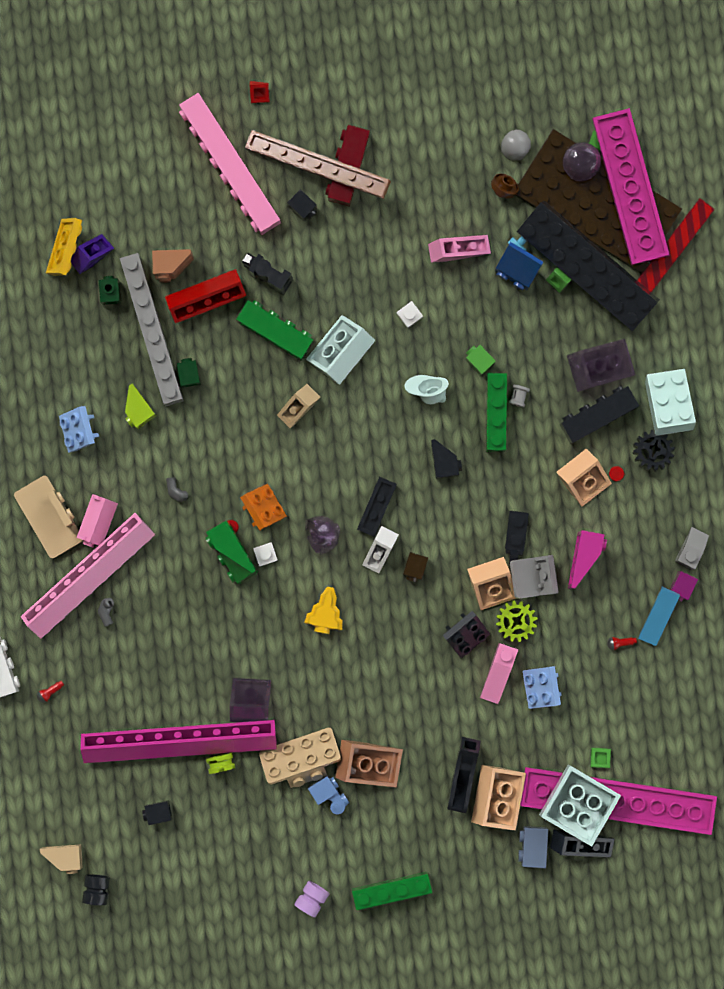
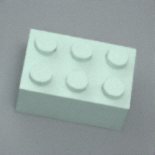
(670, 402)

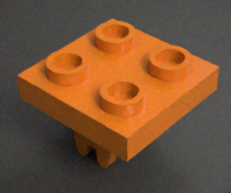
(263, 507)

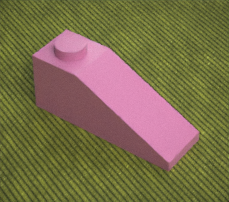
(458, 248)
(498, 673)

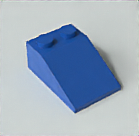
(518, 266)

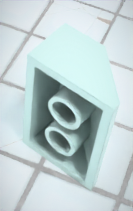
(340, 349)

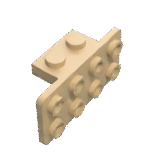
(48, 516)
(301, 758)

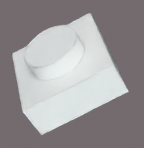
(409, 314)
(265, 554)

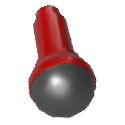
(615, 643)
(45, 694)

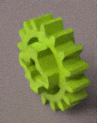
(507, 614)

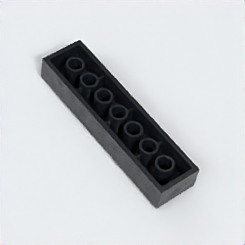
(588, 265)

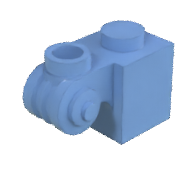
(326, 790)

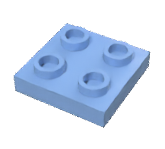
(77, 429)
(541, 687)

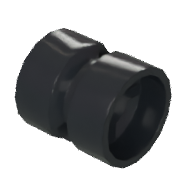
(96, 889)

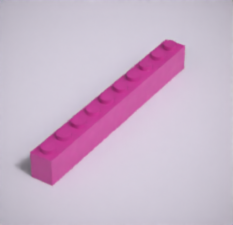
(178, 741)

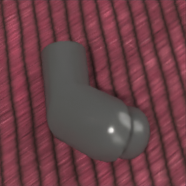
(175, 492)
(104, 611)

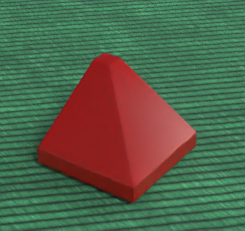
(259, 92)

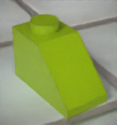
(137, 409)

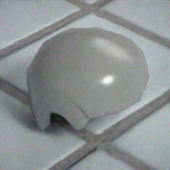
(515, 145)

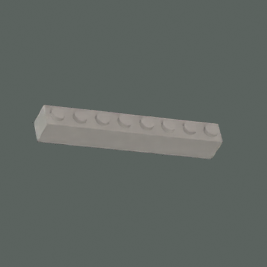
(151, 329)

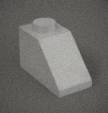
(692, 549)

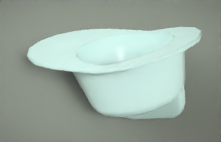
(428, 388)

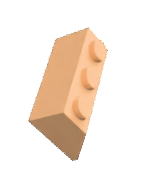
(498, 797)

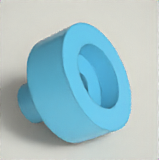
(520, 242)

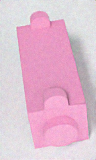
(96, 520)

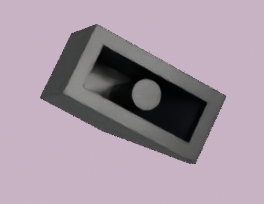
(444, 461)

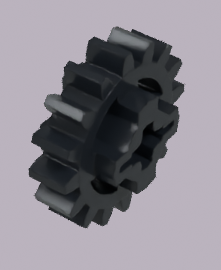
(661, 452)

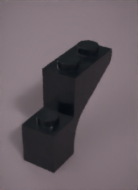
(463, 775)

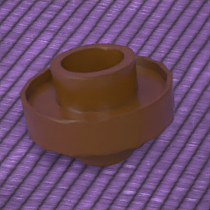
(504, 186)

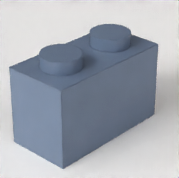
(533, 847)

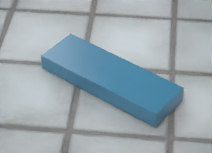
(659, 616)

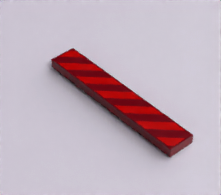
(676, 244)

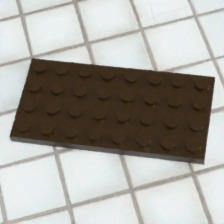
(584, 203)

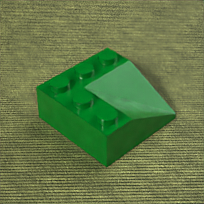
(231, 552)

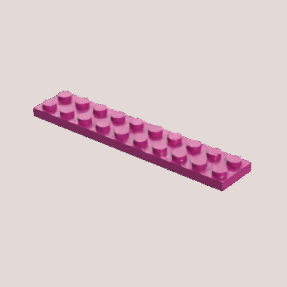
(637, 802)

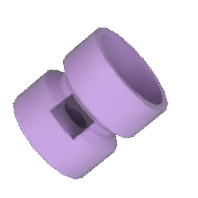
(311, 899)

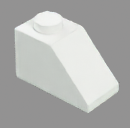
(380, 549)

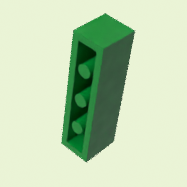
(275, 330)
(496, 412)
(391, 890)

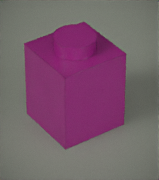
(683, 585)

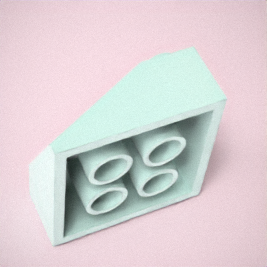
(579, 805)

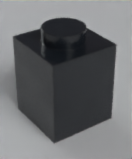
(302, 206)
(157, 812)

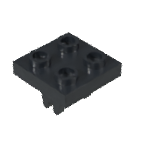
(466, 634)

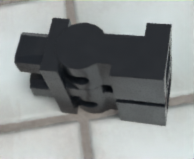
(263, 270)

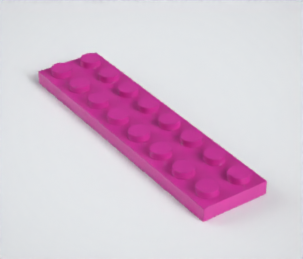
(630, 186)

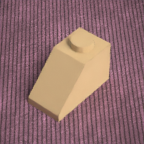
(298, 405)
(65, 858)

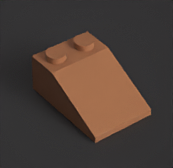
(368, 763)

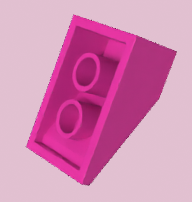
(586, 552)

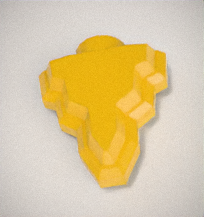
(325, 613)

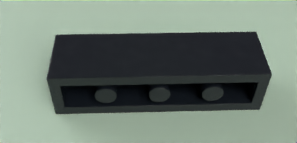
(600, 414)

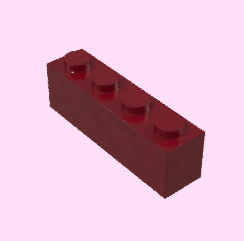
(352, 154)

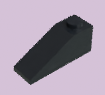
(569, 845)

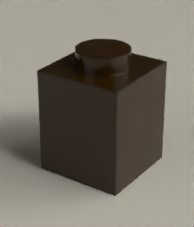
(415, 567)

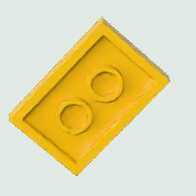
(64, 247)

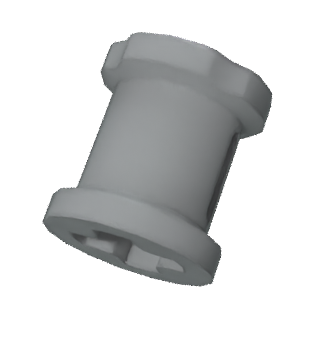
(519, 395)

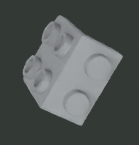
(534, 576)

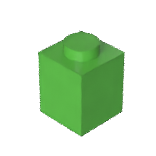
(479, 359)

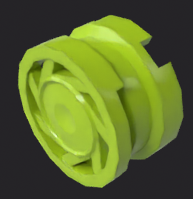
(220, 763)

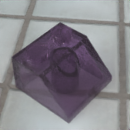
(250, 700)

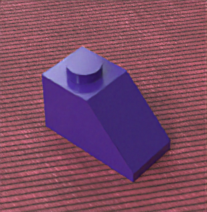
(90, 253)

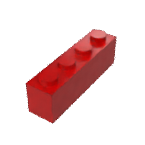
(205, 296)

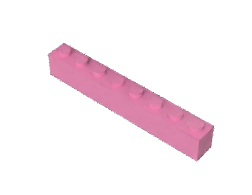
(229, 163)
(87, 575)

